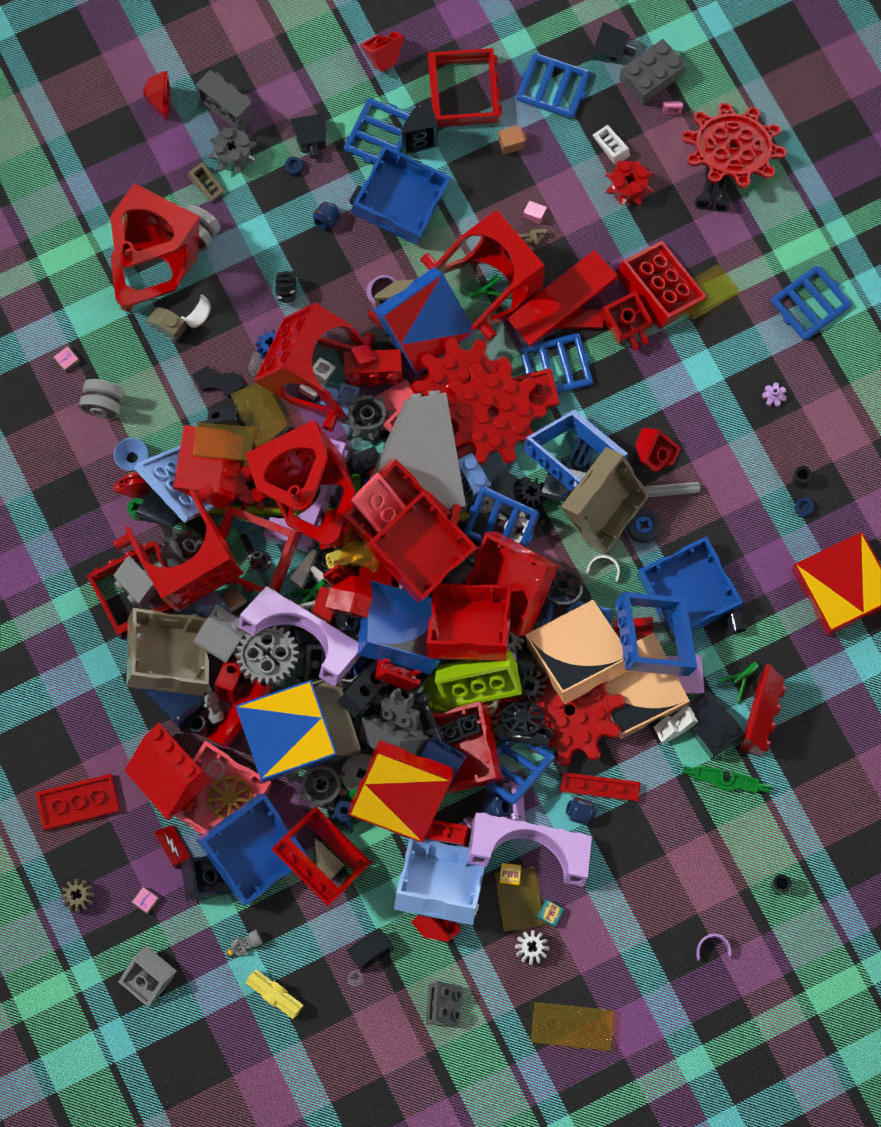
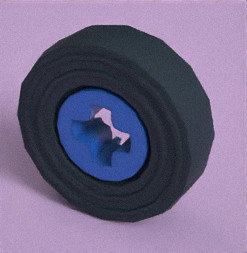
(644, 535)

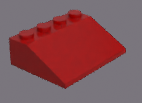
(660, 283)
(201, 471)
(762, 712)
(165, 772)

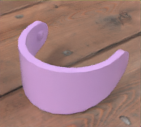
(369, 287)
(717, 936)

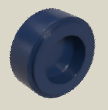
(294, 166)
(804, 507)

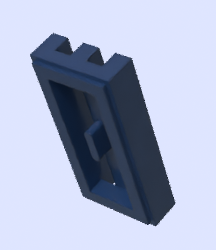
(580, 441)

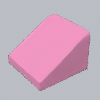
(672, 107)
(534, 212)

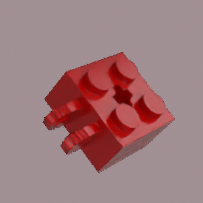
(626, 330)

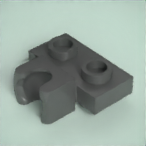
(399, 710)

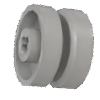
(208, 226)
(101, 398)

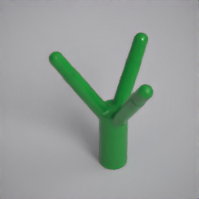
(483, 290)
(312, 592)
(738, 677)

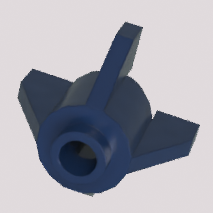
(342, 818)

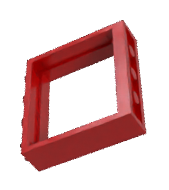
(465, 56)
(286, 556)
(110, 569)
(307, 870)

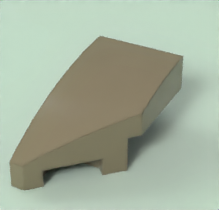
(533, 238)
(326, 860)

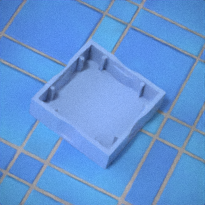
(439, 882)

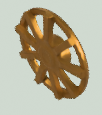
(229, 797)

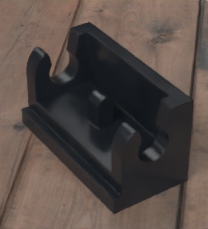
(370, 950)

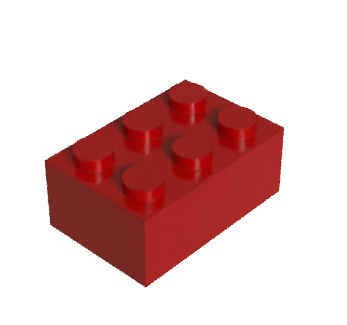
(384, 370)

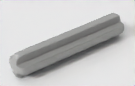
(673, 489)

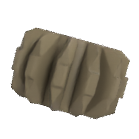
(75, 889)

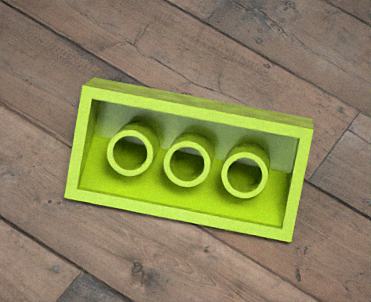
(477, 681)

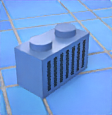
(472, 476)

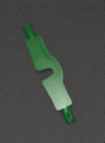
(737, 781)

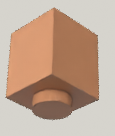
(512, 139)

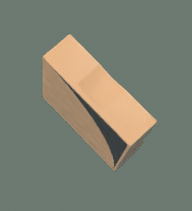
(577, 651)
(646, 694)

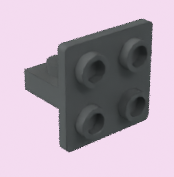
(443, 1004)

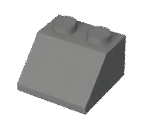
(134, 582)
(219, 633)
(147, 976)

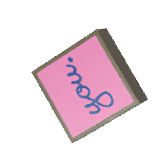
(66, 359)
(145, 900)

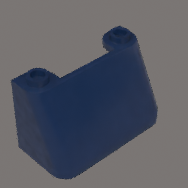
(177, 706)

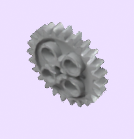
(254, 666)

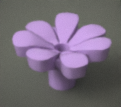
(774, 395)

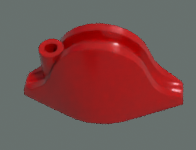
(132, 486)

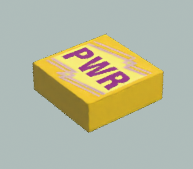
(510, 874)

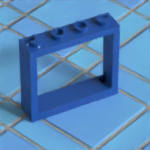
(579, 426)
(682, 630)

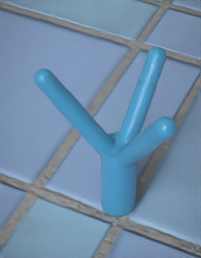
(242, 525)

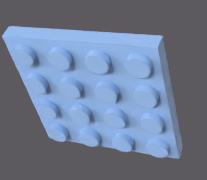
(160, 475)

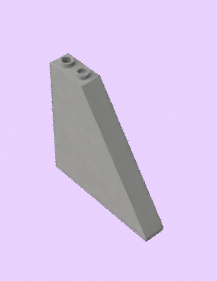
(426, 447)

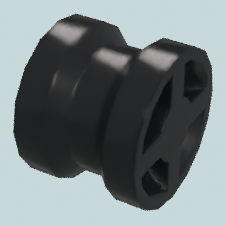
(256, 559)

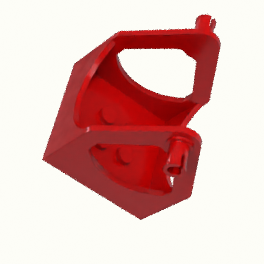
(151, 231)
(506, 252)
(291, 358)
(293, 469)
(202, 574)

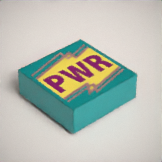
(550, 913)

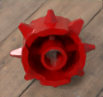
(629, 192)
(246, 496)

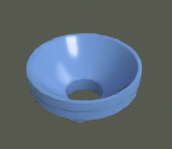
(126, 447)

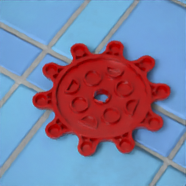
(728, 128)
(455, 366)
(487, 391)
(582, 728)

